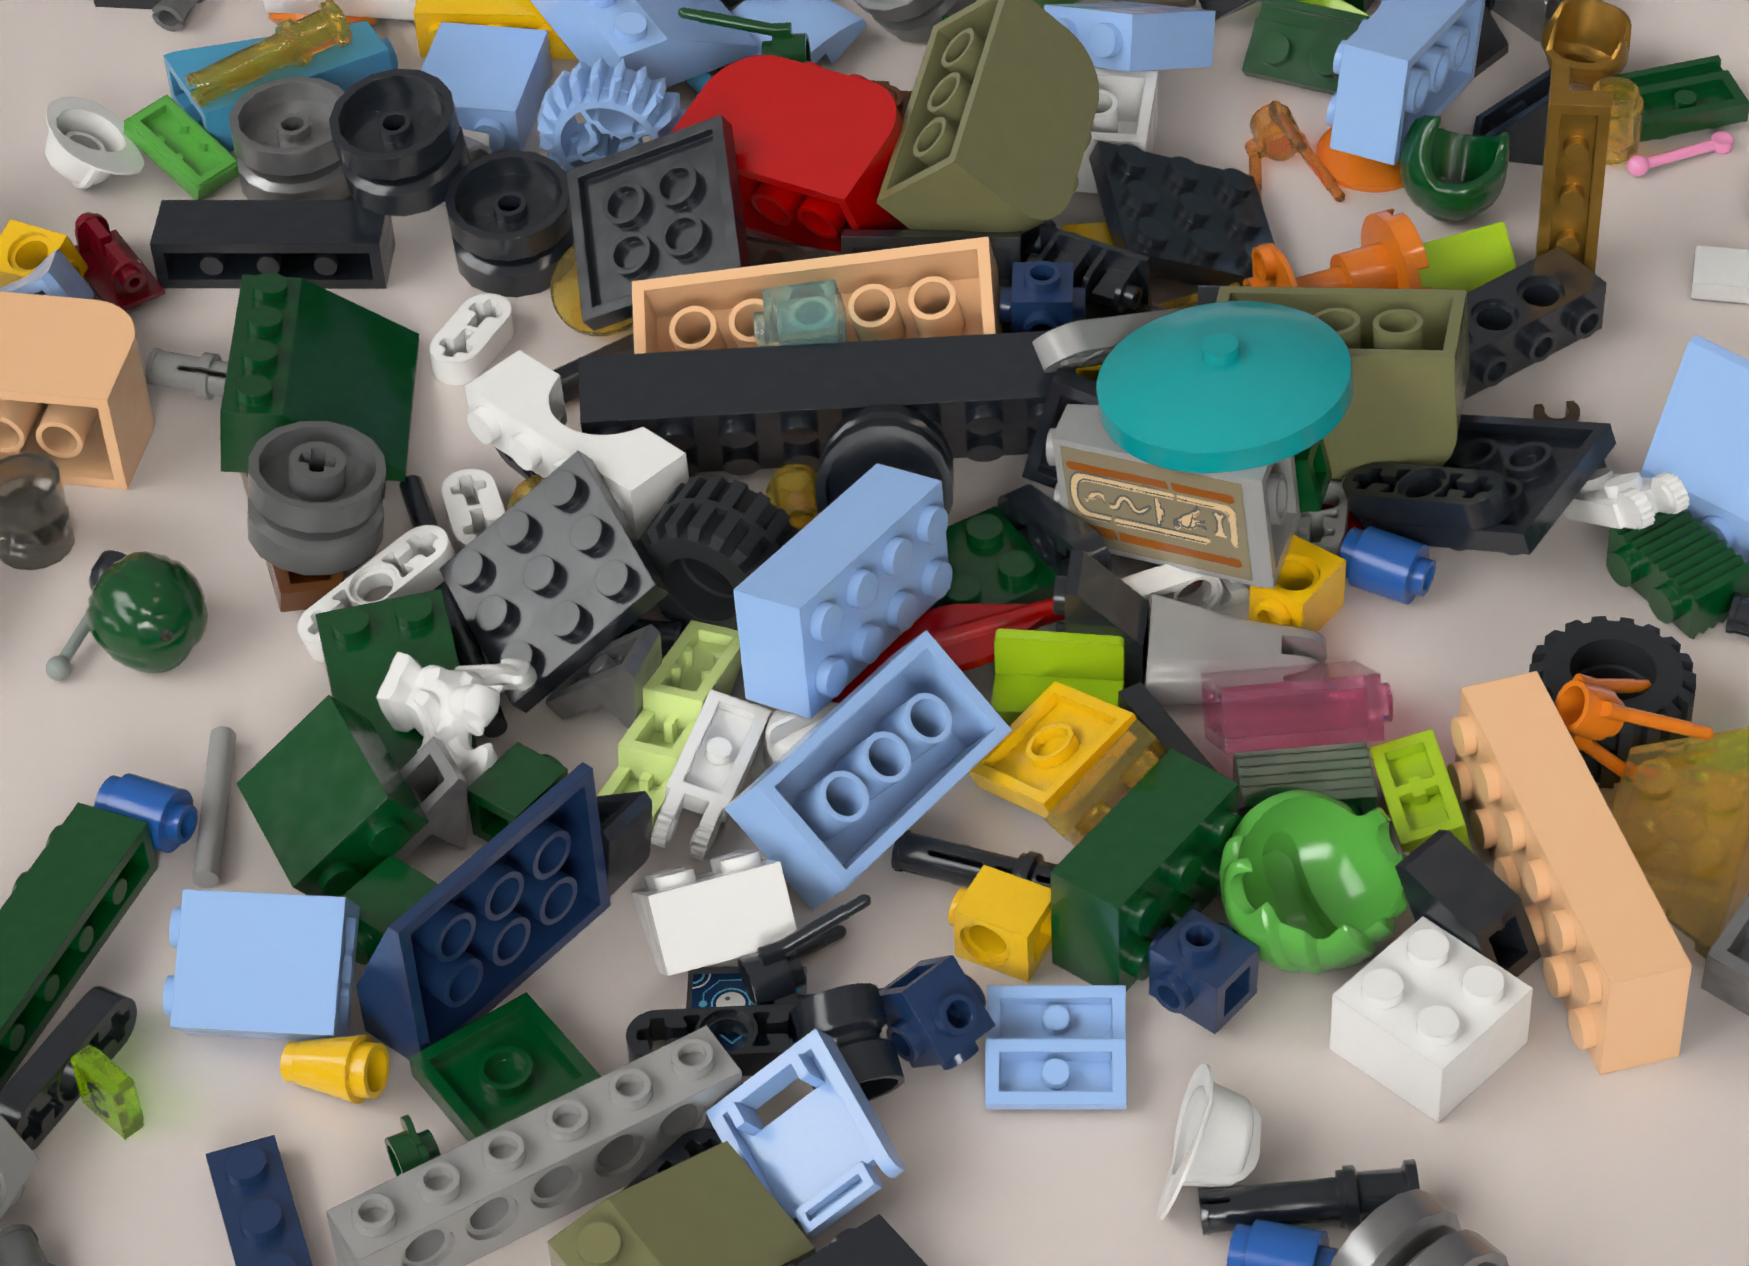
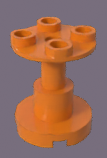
(1387, 260)

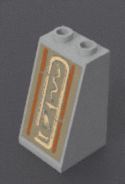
(1198, 522)

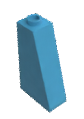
(337, 65)

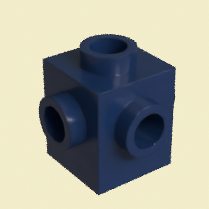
(1042, 296)
(1202, 970)
(935, 1013)

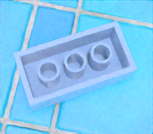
(1398, 68)
(842, 590)
(868, 770)

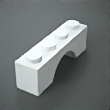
(524, 415)

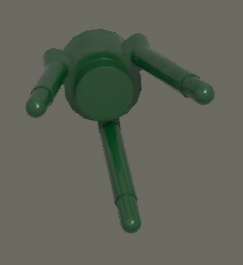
(783, 43)

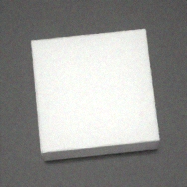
(1720, 274)

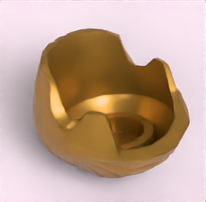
(1591, 36)

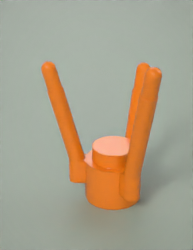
(1595, 712)

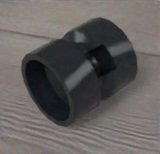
(854, 1021)

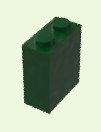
(331, 801)

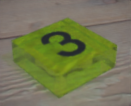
(108, 1091)

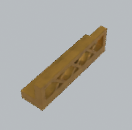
(1573, 168)

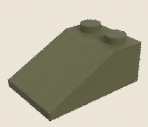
(687, 1215)

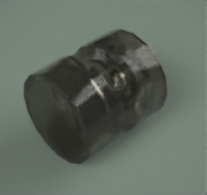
(33, 513)

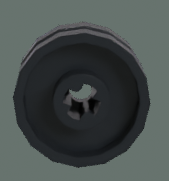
(398, 141)
(510, 221)
(888, 437)

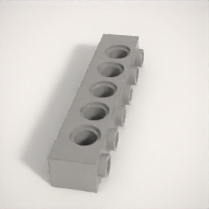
(537, 1163)

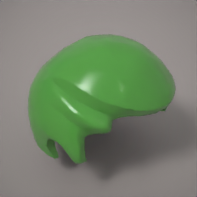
(1311, 882)

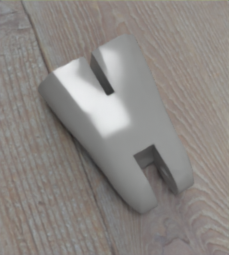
(1200, 640)

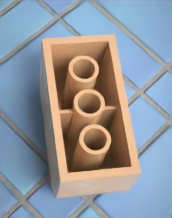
(73, 387)

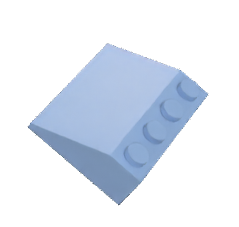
(647, 35)
(1707, 440)

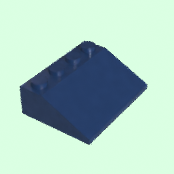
(489, 921)

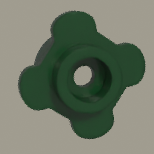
(410, 1148)

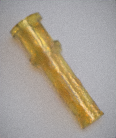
(291, 44)

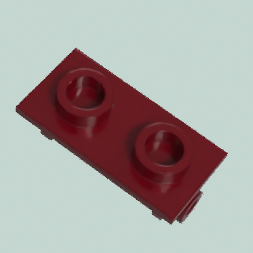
(113, 266)

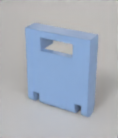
(821, 1149)

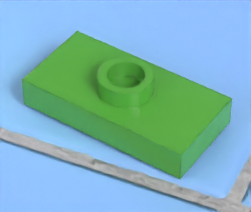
(181, 147)

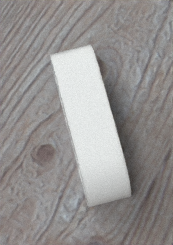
(481, 342)
(466, 519)

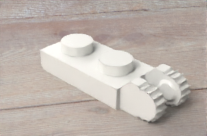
(1627, 499)
(711, 769)

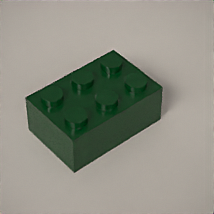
(1141, 870)

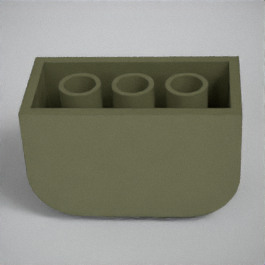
(993, 123)
(1405, 367)

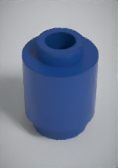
(1387, 564)
(161, 805)
(1279, 1245)

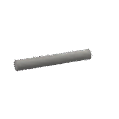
(214, 807)

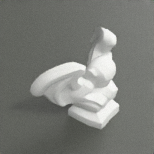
(451, 704)

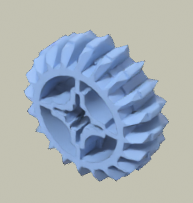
(617, 112)

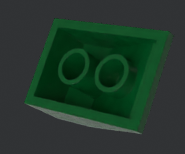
(360, 648)

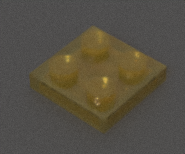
(1106, 783)

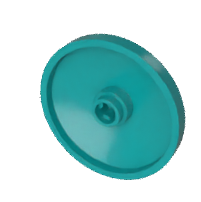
(1225, 387)

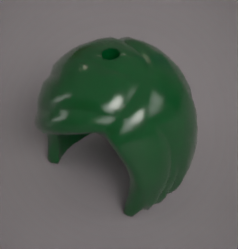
(1452, 172)
(139, 602)

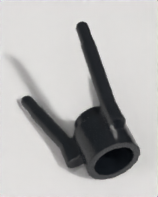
(776, 968)

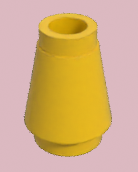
(338, 1066)

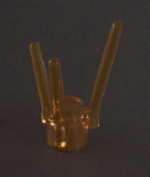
(1279, 139)

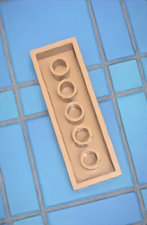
(885, 295)
(1571, 866)

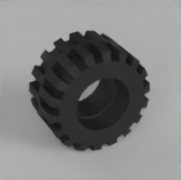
(709, 543)
(1621, 652)

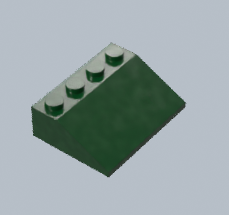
(315, 359)

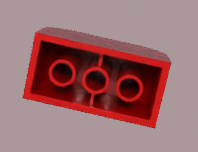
(804, 147)

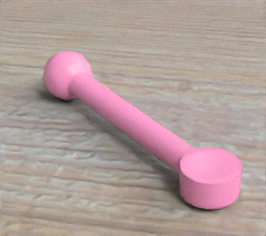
(1720, 143)

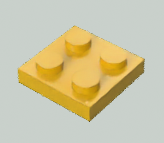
(1051, 748)

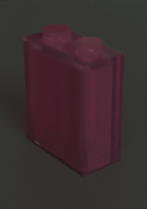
(1295, 706)

